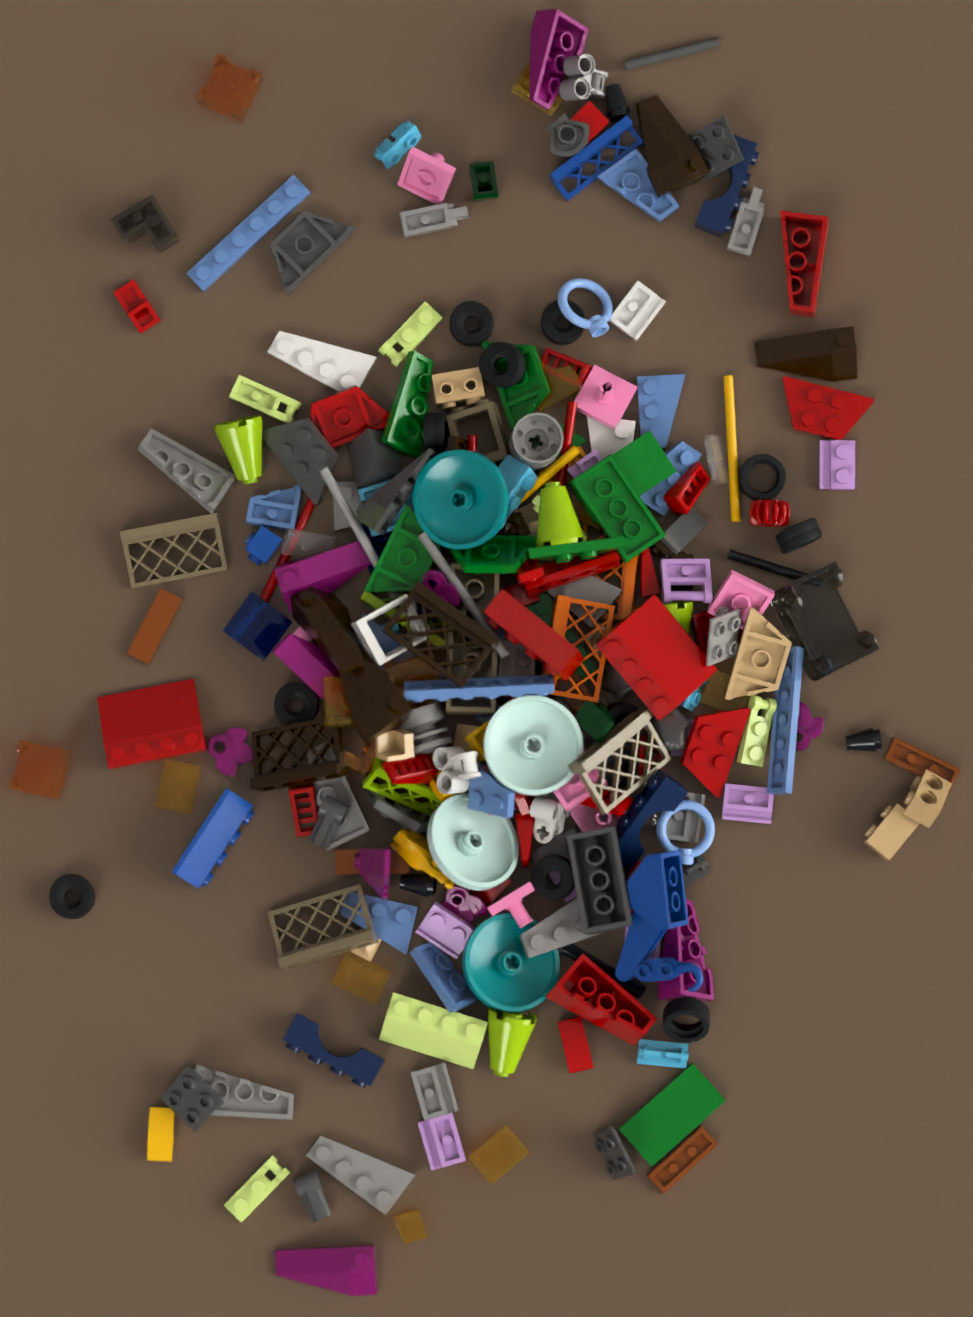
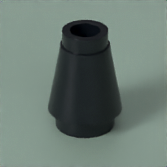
(616, 103)
(864, 740)
(420, 884)

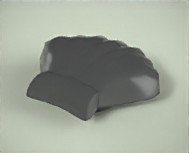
(567, 136)
(614, 682)
(672, 730)

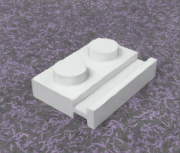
(637, 310)

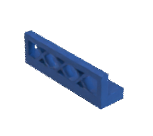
(589, 152)

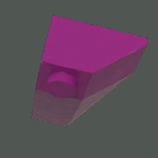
(684, 945)
(335, 1268)

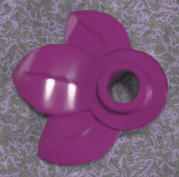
(443, 589)
(807, 727)
(234, 750)
(466, 908)

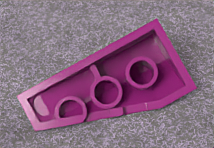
(552, 40)
(321, 570)
(306, 661)
(374, 868)

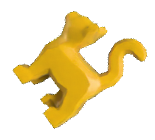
(415, 851)

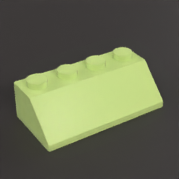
(433, 1030)

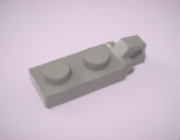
(431, 219)
(747, 224)

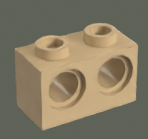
(926, 798)

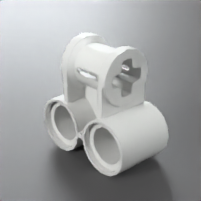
(456, 769)
(548, 817)

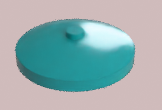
(460, 499)
(499, 968)

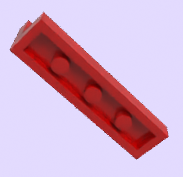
(562, 574)

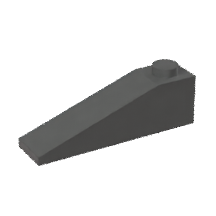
(387, 502)

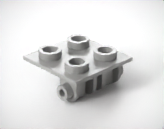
(723, 635)

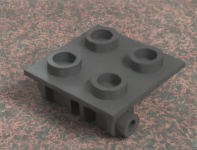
(717, 147)
(192, 1098)
(617, 1160)

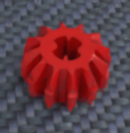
(769, 513)

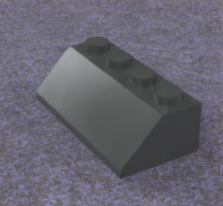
(599, 881)

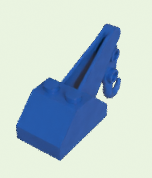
(658, 904)

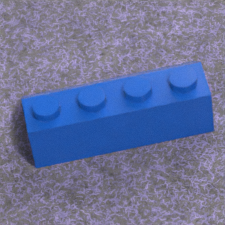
(213, 839)

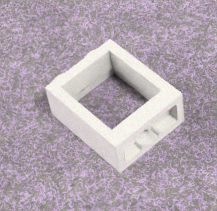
(368, 639)

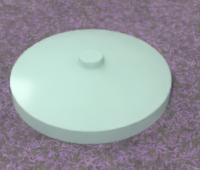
(532, 745)
(472, 845)

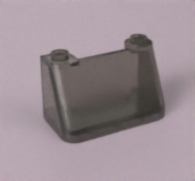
(821, 623)

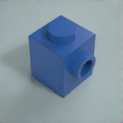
(262, 546)

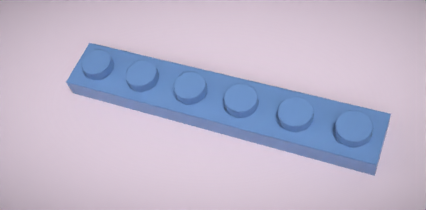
(248, 233)
(477, 687)
(785, 726)

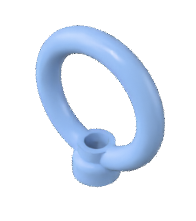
(597, 324)
(687, 855)

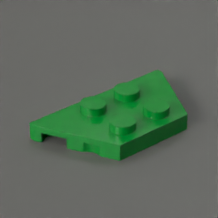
(529, 391)
(585, 550)
(498, 555)
(403, 558)

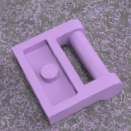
(685, 573)

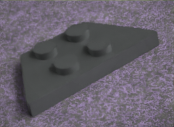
(305, 246)
(303, 454)
(407, 817)

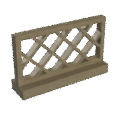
(167, 529)
(613, 742)
(326, 948)

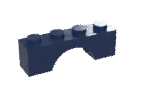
(716, 213)
(660, 794)
(361, 1066)

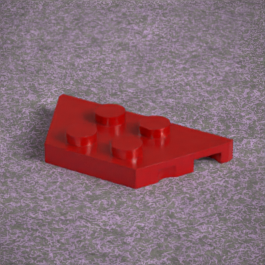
(823, 409)
(347, 415)
(713, 746)

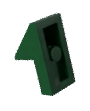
(483, 181)
(595, 719)

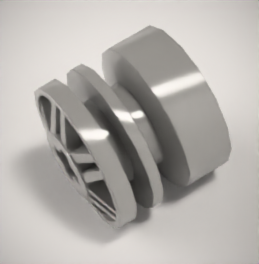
(544, 430)
(423, 726)

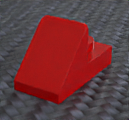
(528, 572)

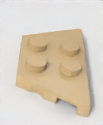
(759, 658)

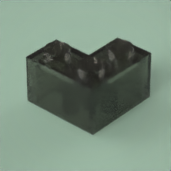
(143, 219)

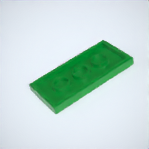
(642, 464)
(617, 507)
(672, 1114)

